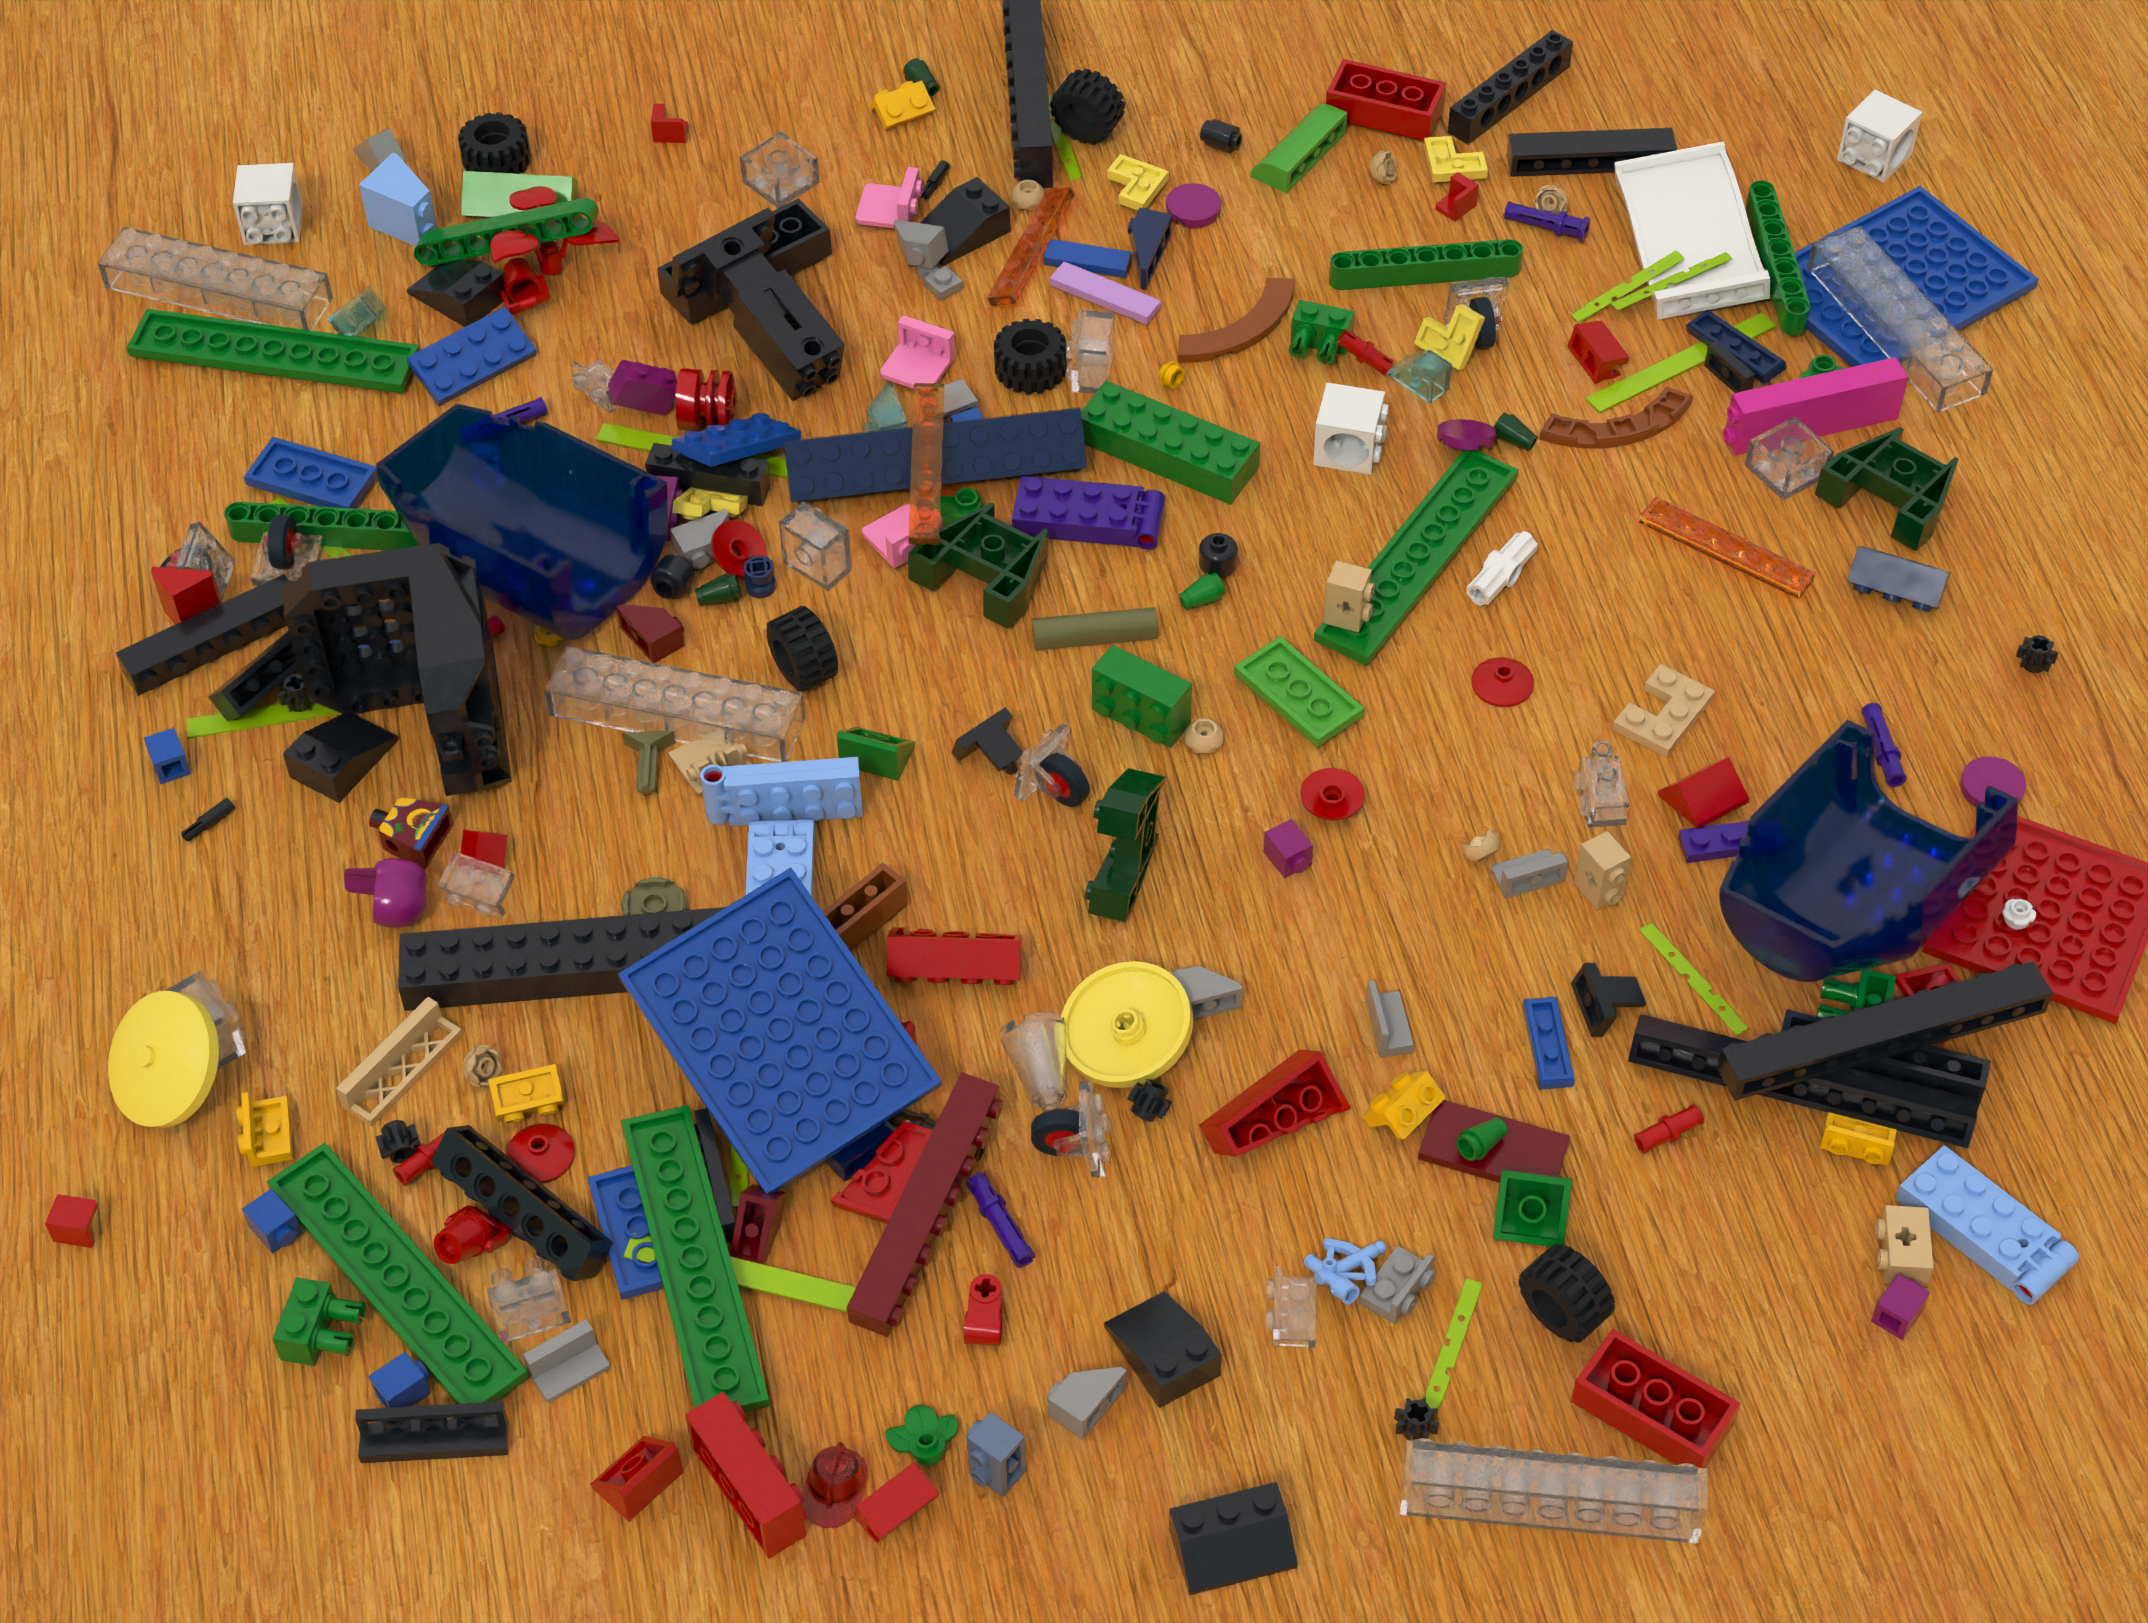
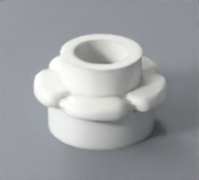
(2019, 919)

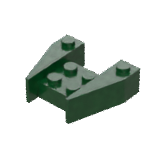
(1895, 474)
(989, 552)
(1130, 815)

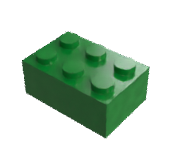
(1141, 696)

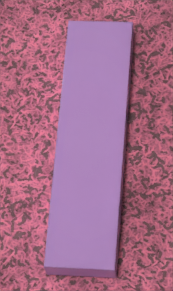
(1105, 293)

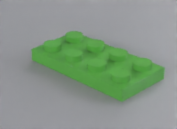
(1299, 691)

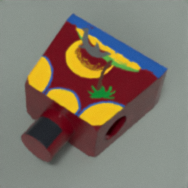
(413, 829)

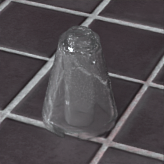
(1039, 1057)

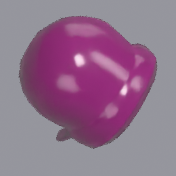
(396, 887)

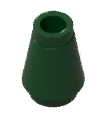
(918, 70)
(1513, 431)
(718, 591)

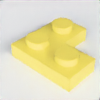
(1444, 161)
(1141, 181)
(1456, 340)
(697, 502)

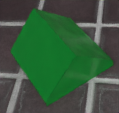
(876, 751)
(1532, 1208)

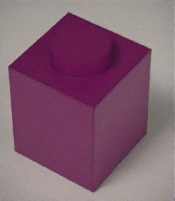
(1288, 848)
(1900, 1306)

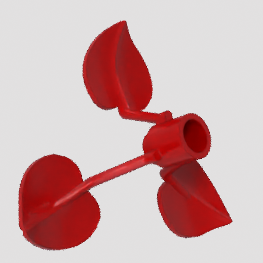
(549, 254)

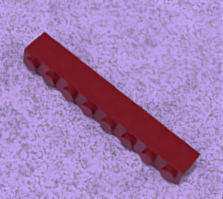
(924, 1205)

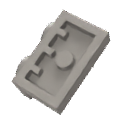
(1398, 1284)

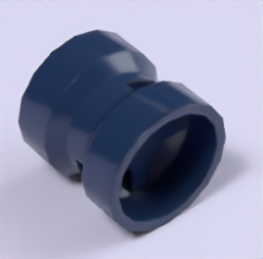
(759, 576)

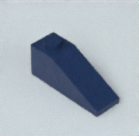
(1149, 238)

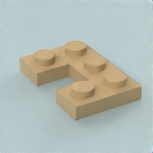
(1685, 704)

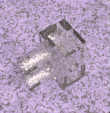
(1602, 788)
(528, 1303)

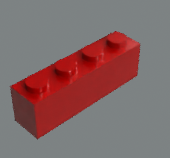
(953, 956)
(1277, 1104)

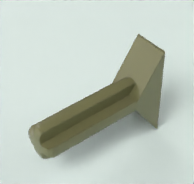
(648, 746)

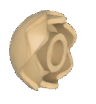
(1383, 167)
(1549, 192)
(1027, 195)
(1204, 744)
(1482, 846)
(481, 1064)

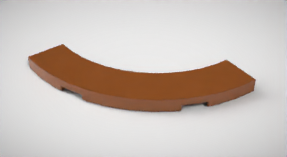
(1244, 332)
(1618, 431)

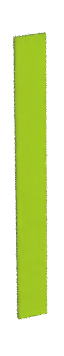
(1669, 368)
(644, 441)
(252, 718)
(772, 1280)

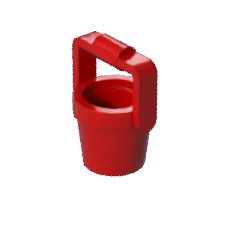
(523, 286)
(469, 1235)

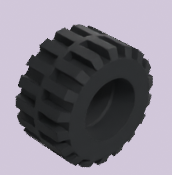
(1087, 106)
(494, 144)
(1030, 356)
(802, 648)
(1566, 1293)

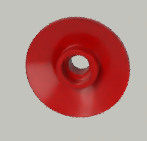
(739, 537)
(1502, 682)
(1332, 794)
(550, 1160)

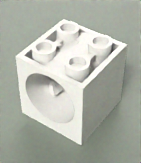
(1879, 135)
(268, 203)
(1350, 428)

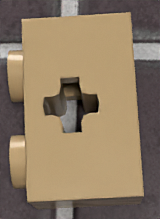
(1348, 596)
(1602, 870)
(1905, 1244)

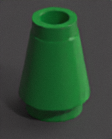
(1203, 591)
(1478, 1140)

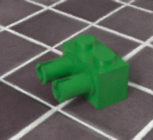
(1319, 328)
(1870, 991)
(307, 1319)

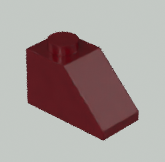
(651, 630)
(757, 1224)

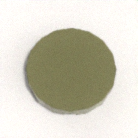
(653, 896)

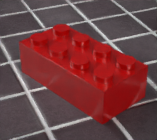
(1387, 99)
(1654, 1401)
(747, 1474)

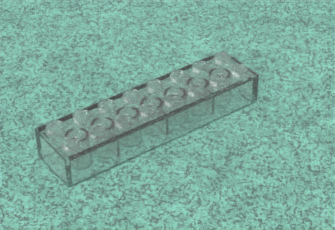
(215, 280)
(1899, 318)
(660, 697)
(1554, 1491)

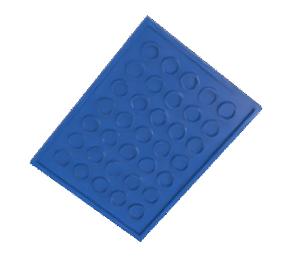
(1938, 253)
(779, 1031)

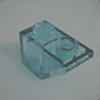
(357, 313)

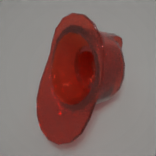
(834, 1486)

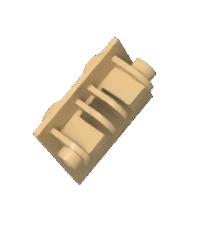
(695, 756)

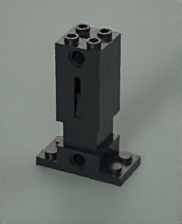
(766, 305)

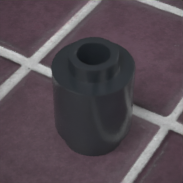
(1221, 135)

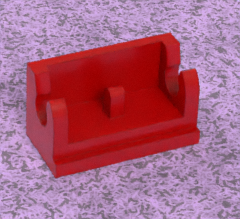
(1597, 350)
(895, 1502)

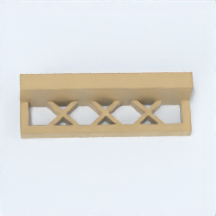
(388, 1057)

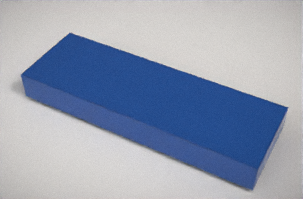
(1088, 257)
(1548, 1043)

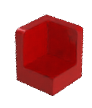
(667, 129)
(1461, 197)
(484, 846)
(71, 1220)

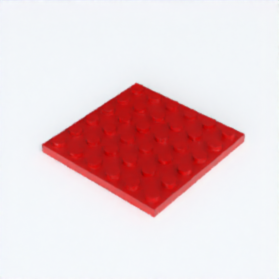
(2085, 925)

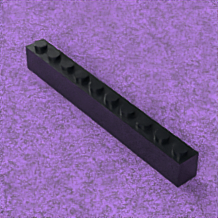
(1883, 1030)
(1845, 1093)

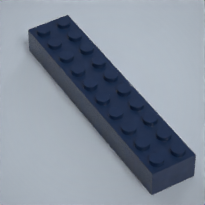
(970, 453)

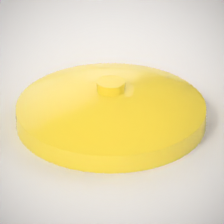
(1127, 1024)
(163, 1059)

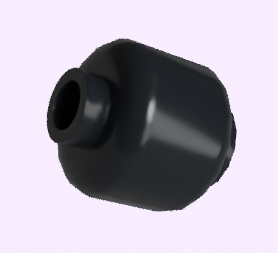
(1218, 554)
(672, 577)

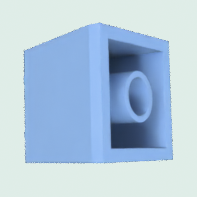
(397, 201)

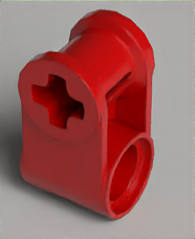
(983, 1314)

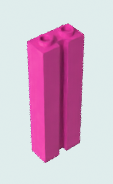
(1821, 402)

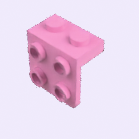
(886, 203)
(921, 354)
(891, 536)

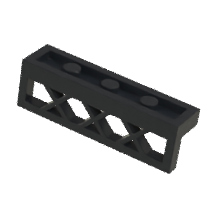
(715, 1172)
(433, 1433)

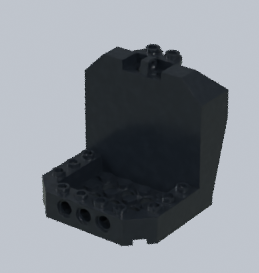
(439, 663)

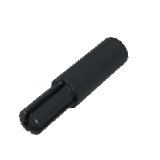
(935, 178)
(208, 819)

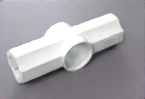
(1502, 568)

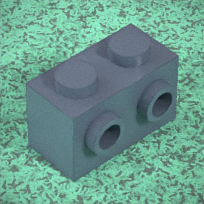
(995, 1454)

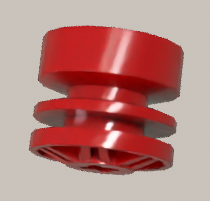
(701, 400)

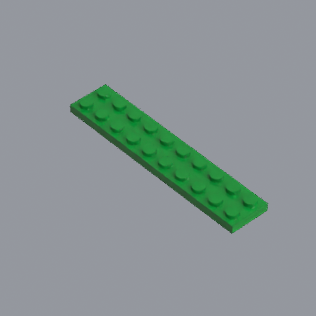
(273, 350)
(1423, 550)
(693, 1259)
(397, 1279)

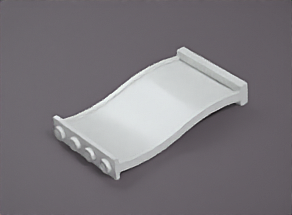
(1693, 207)

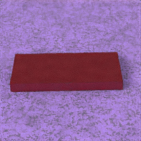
(1522, 1149)

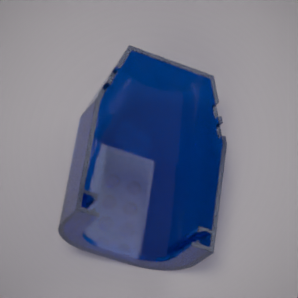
(544, 515)
(1846, 876)

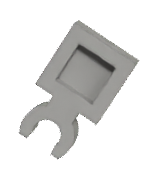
(941, 281)

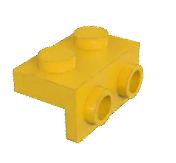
(903, 104)
(526, 1093)
(1405, 1103)
(265, 1130)
(1858, 1139)

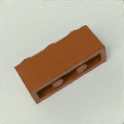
(867, 905)

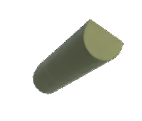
(1094, 628)

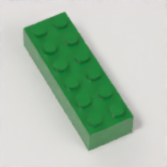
(1169, 442)

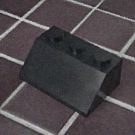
(1232, 1538)

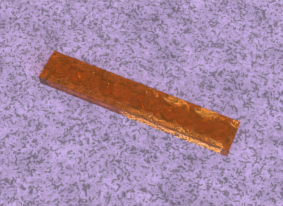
(1030, 246)
(926, 463)
(1727, 547)

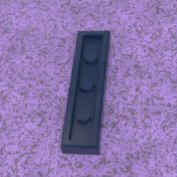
(1757, 358)

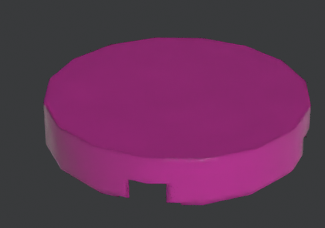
(1193, 205)
(1466, 434)
(1993, 772)

